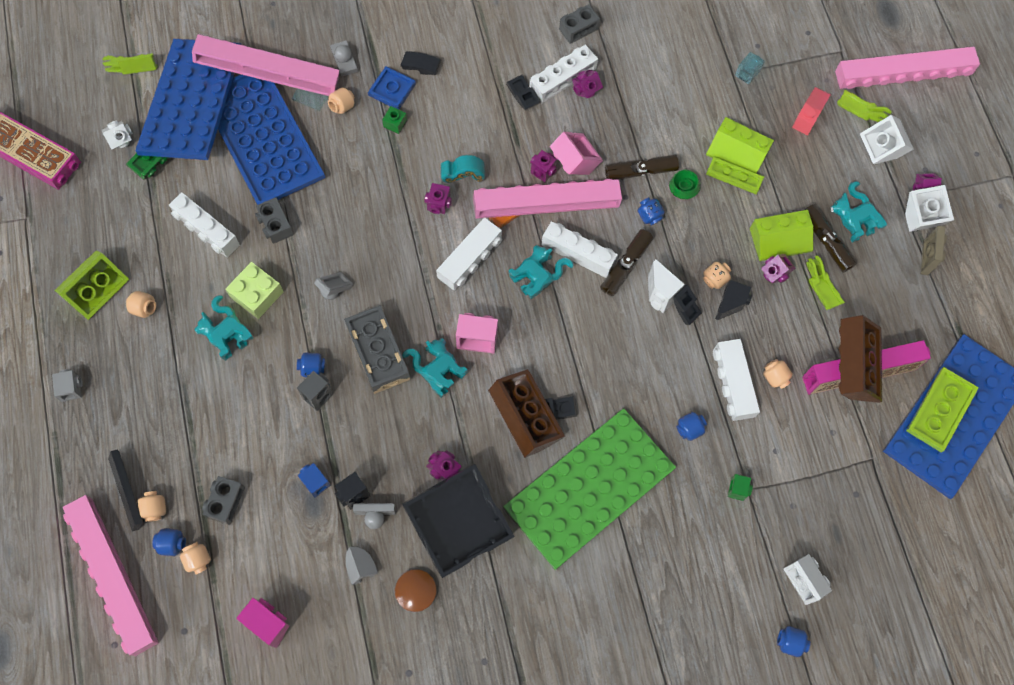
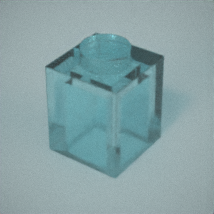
(749, 68)

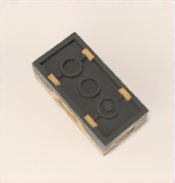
(377, 349)

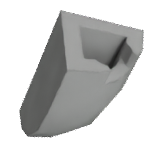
(359, 565)

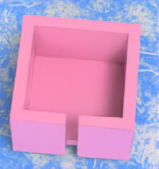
(575, 153)
(476, 333)

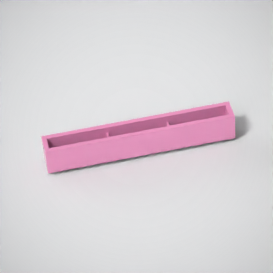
(265, 65)
(907, 67)
(546, 198)
(110, 576)

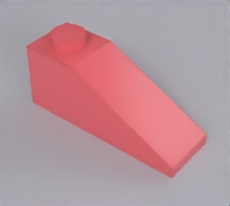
(811, 111)

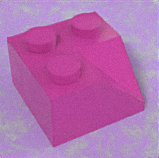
(263, 622)

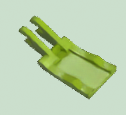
(130, 65)
(862, 108)
(822, 285)

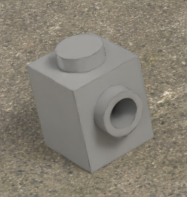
(67, 385)

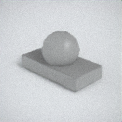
(343, 58)
(333, 284)
(374, 513)

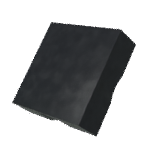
(457, 520)

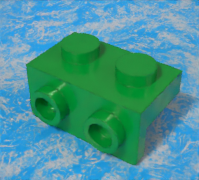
(145, 165)

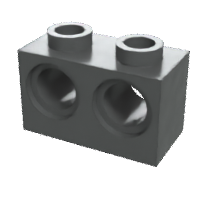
(582, 23)
(276, 219)
(315, 390)
(229, 501)

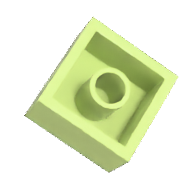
(254, 290)

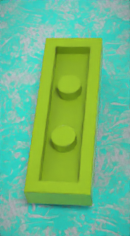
(735, 175)

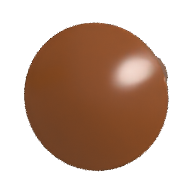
(415, 590)

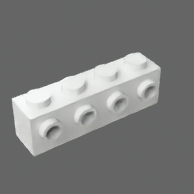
(560, 75)
(204, 225)
(579, 249)
(469, 254)
(736, 380)

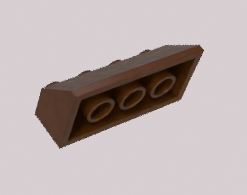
(860, 359)
(526, 412)

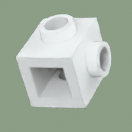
(117, 127)

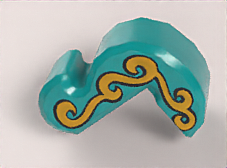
(462, 167)

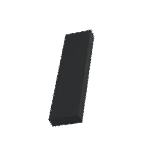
(125, 490)

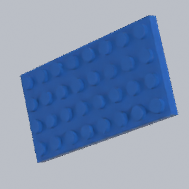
(185, 107)
(266, 140)
(981, 420)

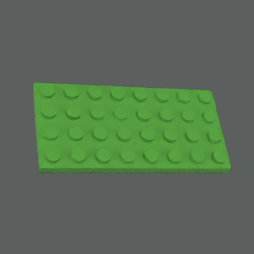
(589, 488)

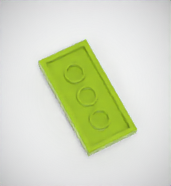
(942, 409)

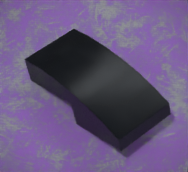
(422, 62)
(522, 92)
(686, 305)
(563, 407)

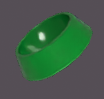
(684, 184)

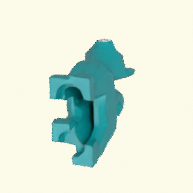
(855, 217)
(536, 273)
(224, 332)
(436, 370)

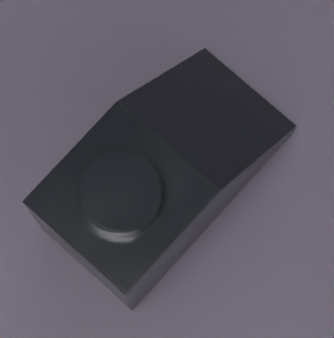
(733, 299)

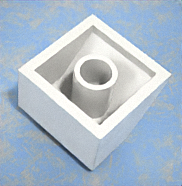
(886, 140)
(928, 208)
(662, 287)
(808, 579)

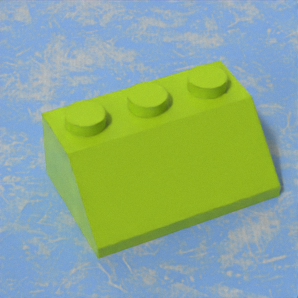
(739, 145)
(783, 234)
(92, 284)

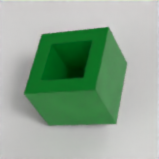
(394, 120)
(740, 487)

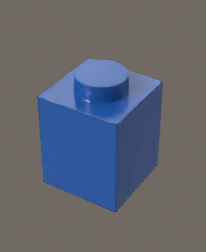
(313, 479)

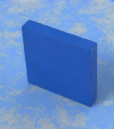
(391, 88)

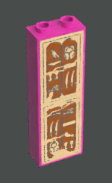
(35, 153)
(894, 362)

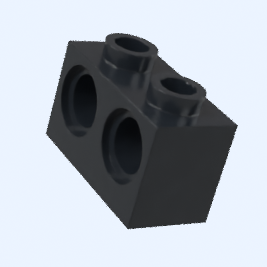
(351, 490)

